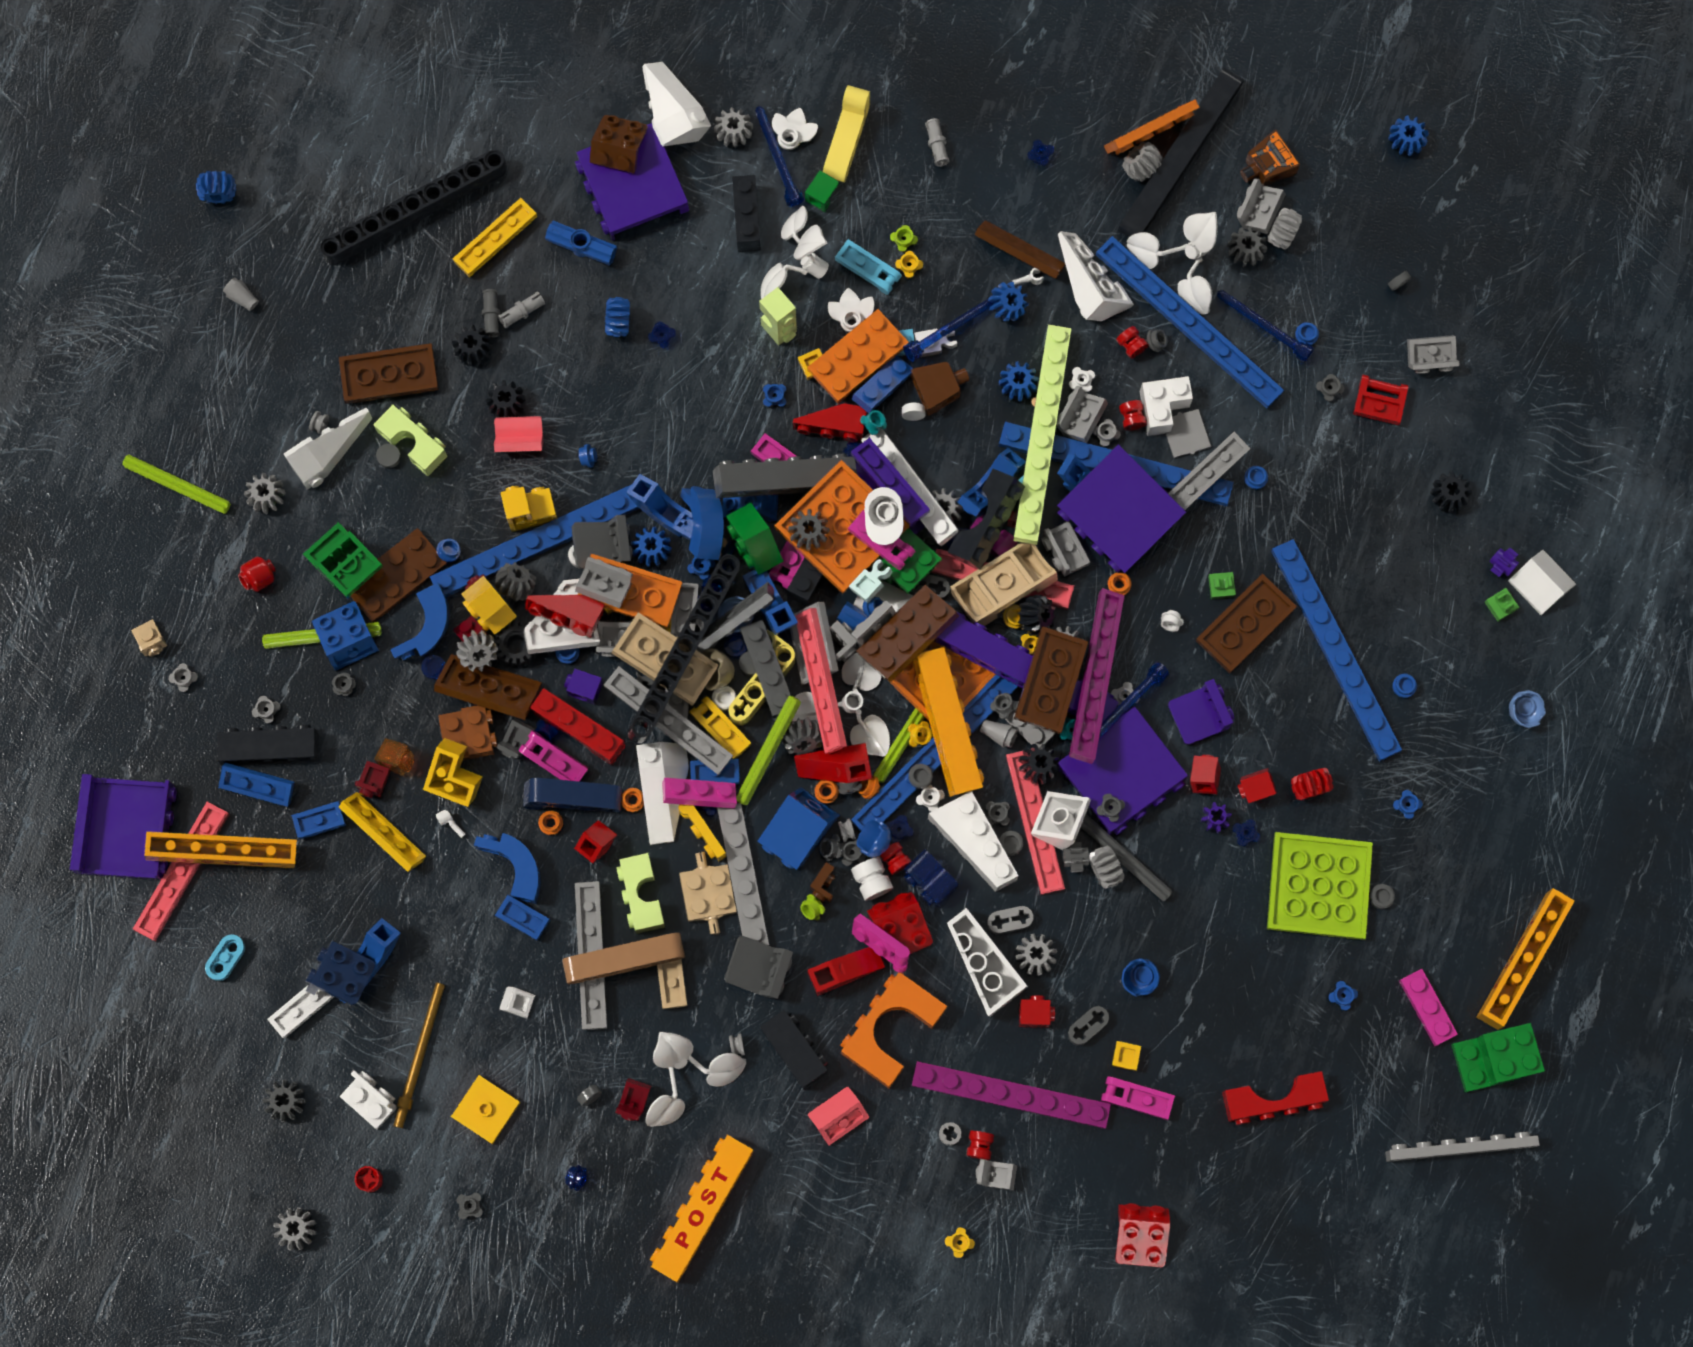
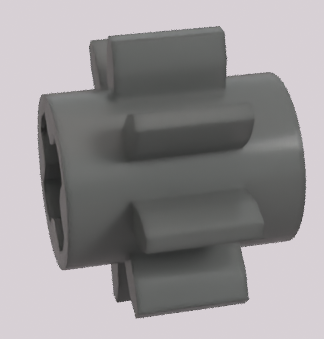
(1076, 857)

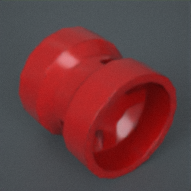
(1132, 342)
(1133, 415)
(895, 858)
(980, 1139)
(366, 1176)

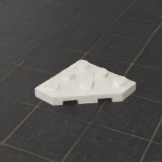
(545, 636)

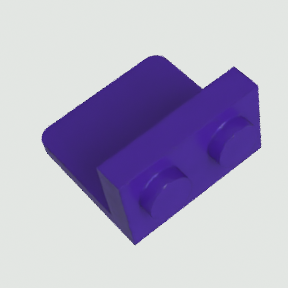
(1201, 713)

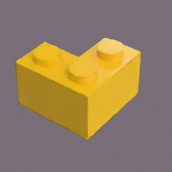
(528, 509)
(487, 604)
(446, 776)

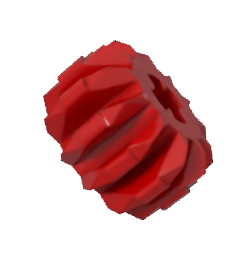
(1312, 783)

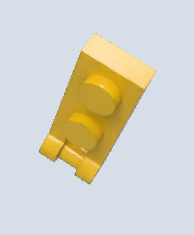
(720, 728)
(701, 829)

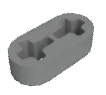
(1009, 914)

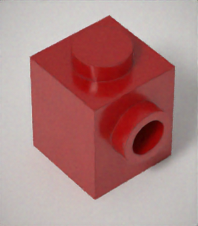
(1205, 774)
(1257, 785)
(595, 841)
(1036, 1012)

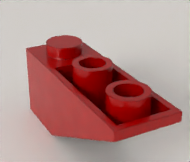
(835, 421)
(571, 611)
(844, 765)
(844, 970)

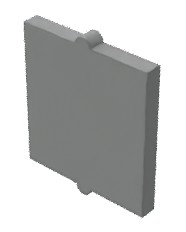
(1187, 434)

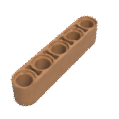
(623, 958)

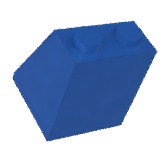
(797, 828)

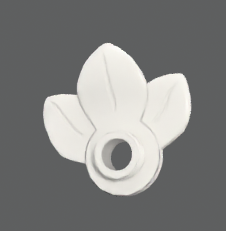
(793, 126)
(850, 308)

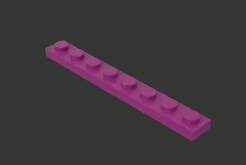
(1096, 676)
(1011, 1095)

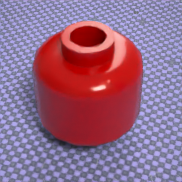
(256, 574)

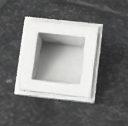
(517, 1002)

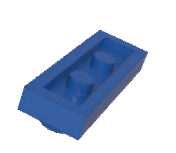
(882, 384)
(256, 784)

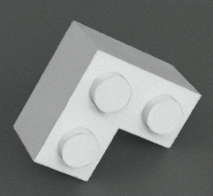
(1161, 398)

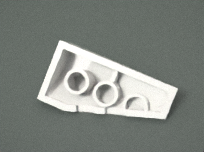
(675, 111)
(1091, 286)
(316, 458)
(655, 763)

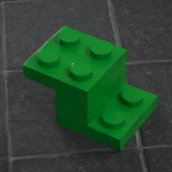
(343, 560)
(916, 567)
(1498, 1057)

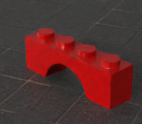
(579, 726)
(1306, 1091)

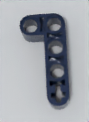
(571, 795)

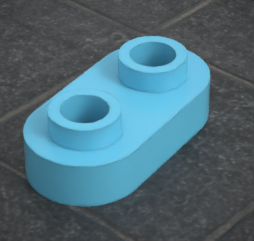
(224, 957)

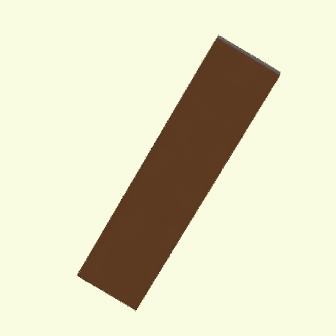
(1020, 249)

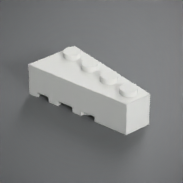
(972, 835)
(989, 969)

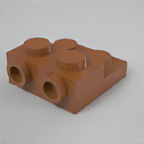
(470, 729)

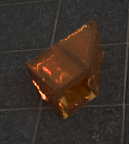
(395, 756)

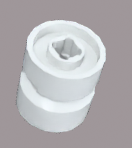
(873, 881)

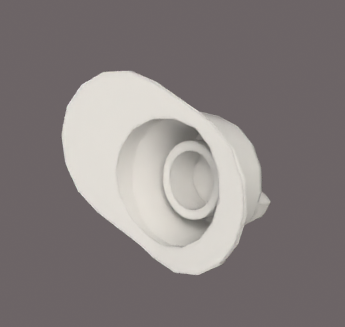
(883, 516)

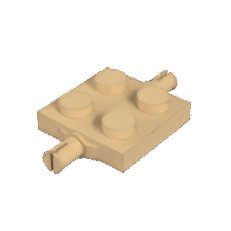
(707, 893)

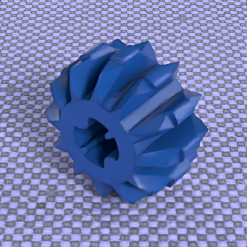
(1409, 128)
(215, 187)
(1014, 307)
(617, 317)
(1017, 372)
(651, 538)

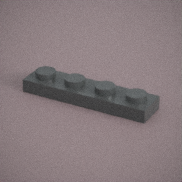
(740, 613)
(766, 665)

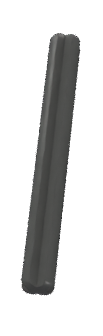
(1126, 859)

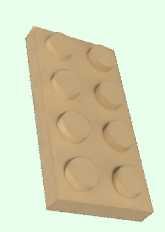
(646, 648)

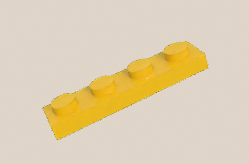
(495, 237)
(382, 831)

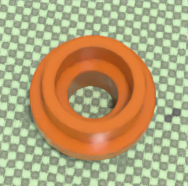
(1122, 577)
(826, 784)
(869, 787)
(632, 792)
(547, 816)

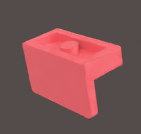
(518, 434)
(838, 1115)

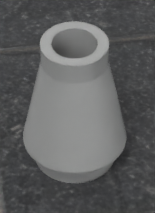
(239, 293)
(1000, 733)

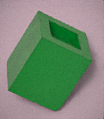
(820, 191)

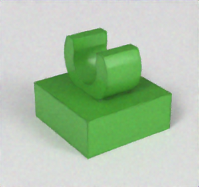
(1222, 585)
(1501, 604)

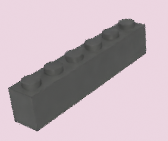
(773, 476)

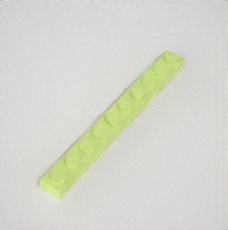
(1042, 434)

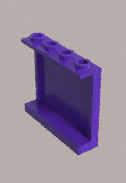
(636, 197)
(1120, 509)
(1130, 767)
(114, 826)

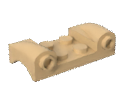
(1003, 583)

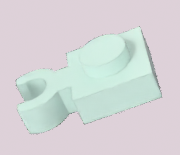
(870, 583)

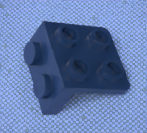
(340, 973)

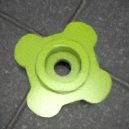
(903, 231)
(812, 908)

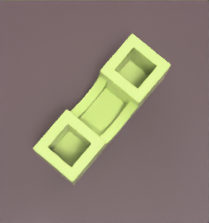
(778, 316)
(396, 425)
(634, 873)

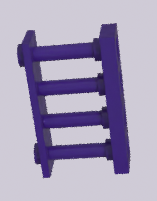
(879, 472)

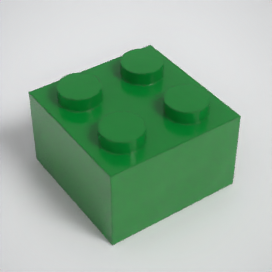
(753, 539)

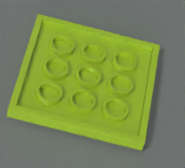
(1319, 886)

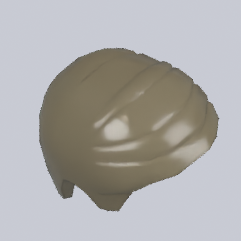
(723, 673)

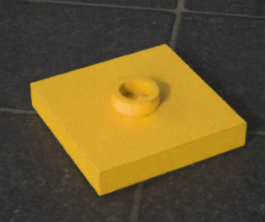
(485, 1109)

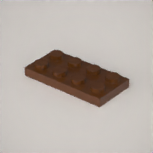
(388, 373)
(403, 572)
(1246, 623)
(907, 633)
(1051, 680)
(488, 688)

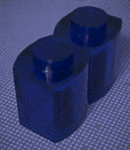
(930, 878)

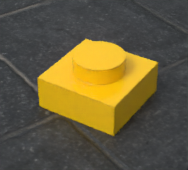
(807, 359)
(1126, 1056)

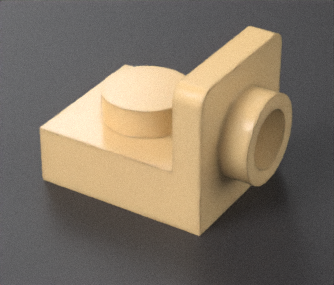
(149, 638)

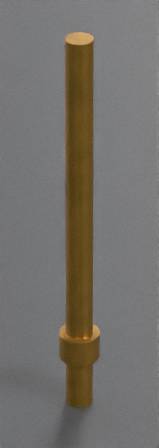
(405, 1102)

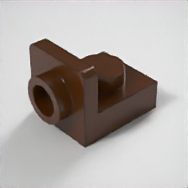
(823, 879)

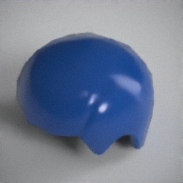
(874, 838)
(1140, 977)

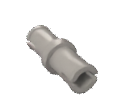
(937, 142)
(521, 309)

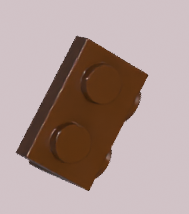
(617, 143)

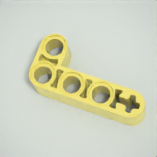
(848, 132)
(738, 703)

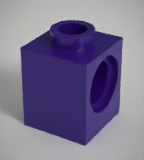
(583, 686)

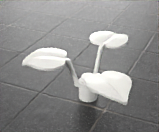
(1202, 232)
(809, 242)
(871, 730)
(673, 1052)

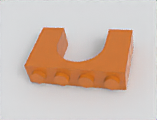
(899, 995)

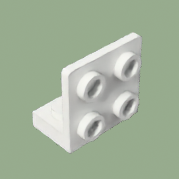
(368, 1101)

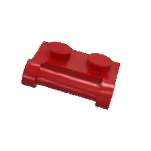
(1379, 406)

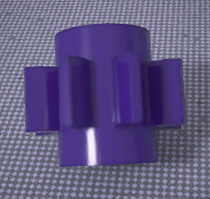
(1504, 562)
(1211, 812)

